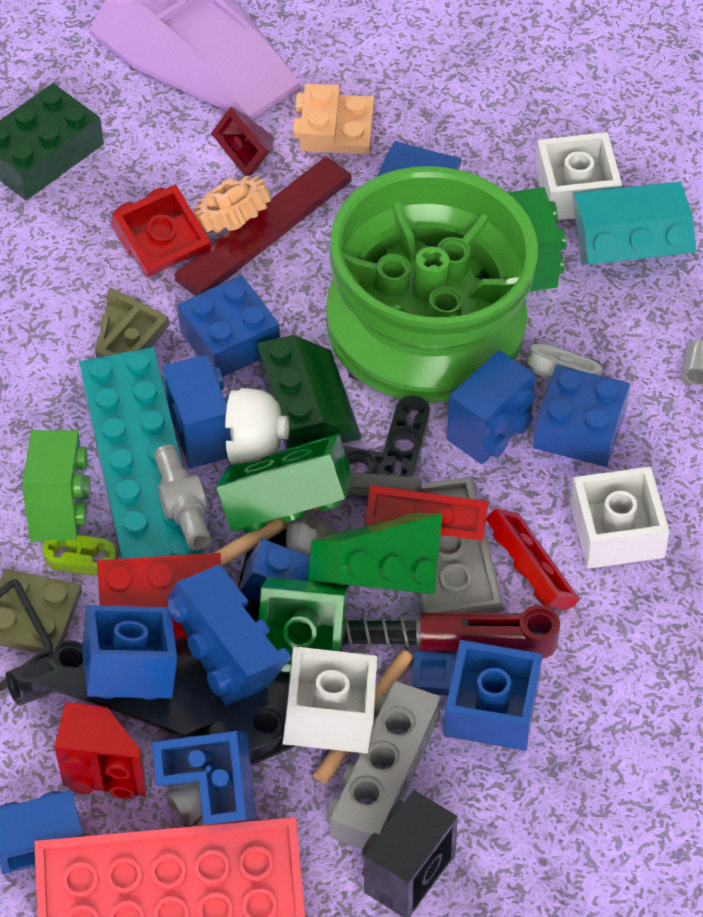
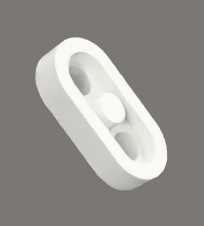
(545, 357)

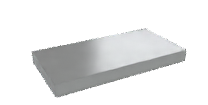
(464, 567)

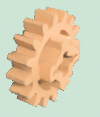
(232, 204)

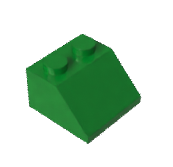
(304, 614)

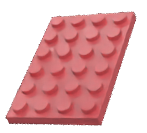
(174, 872)

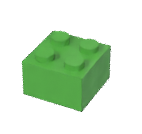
(55, 485)

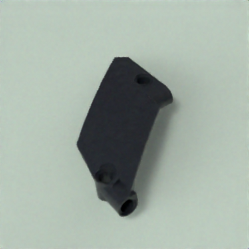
(190, 711)

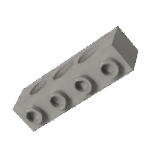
(401, 709)

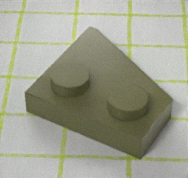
(128, 325)

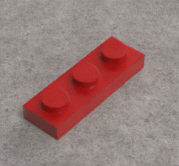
(460, 516)
(531, 560)

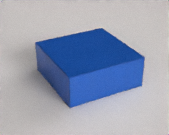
(433, 672)

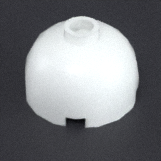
(254, 425)

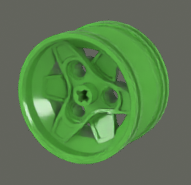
(422, 312)

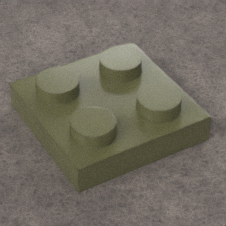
(53, 603)

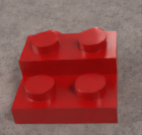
(159, 230)

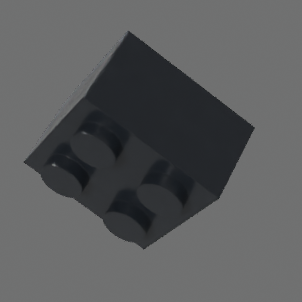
(409, 853)

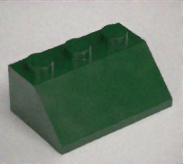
(307, 389)

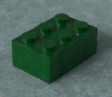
(45, 140)

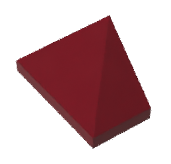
(243, 140)

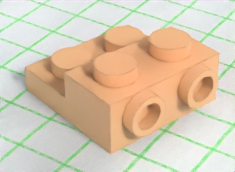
(333, 120)

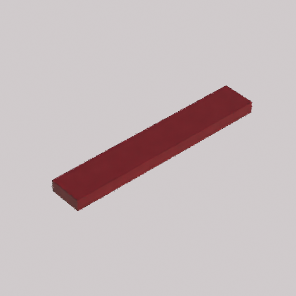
(281, 215)

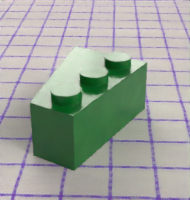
(381, 556)

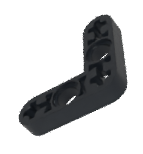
(385, 462)

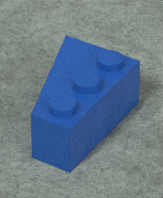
(224, 635)

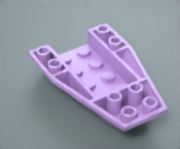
(198, 48)

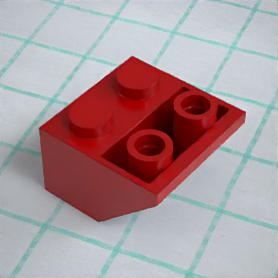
(98, 753)

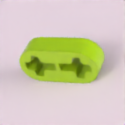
(78, 555)

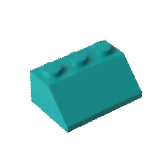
(633, 223)

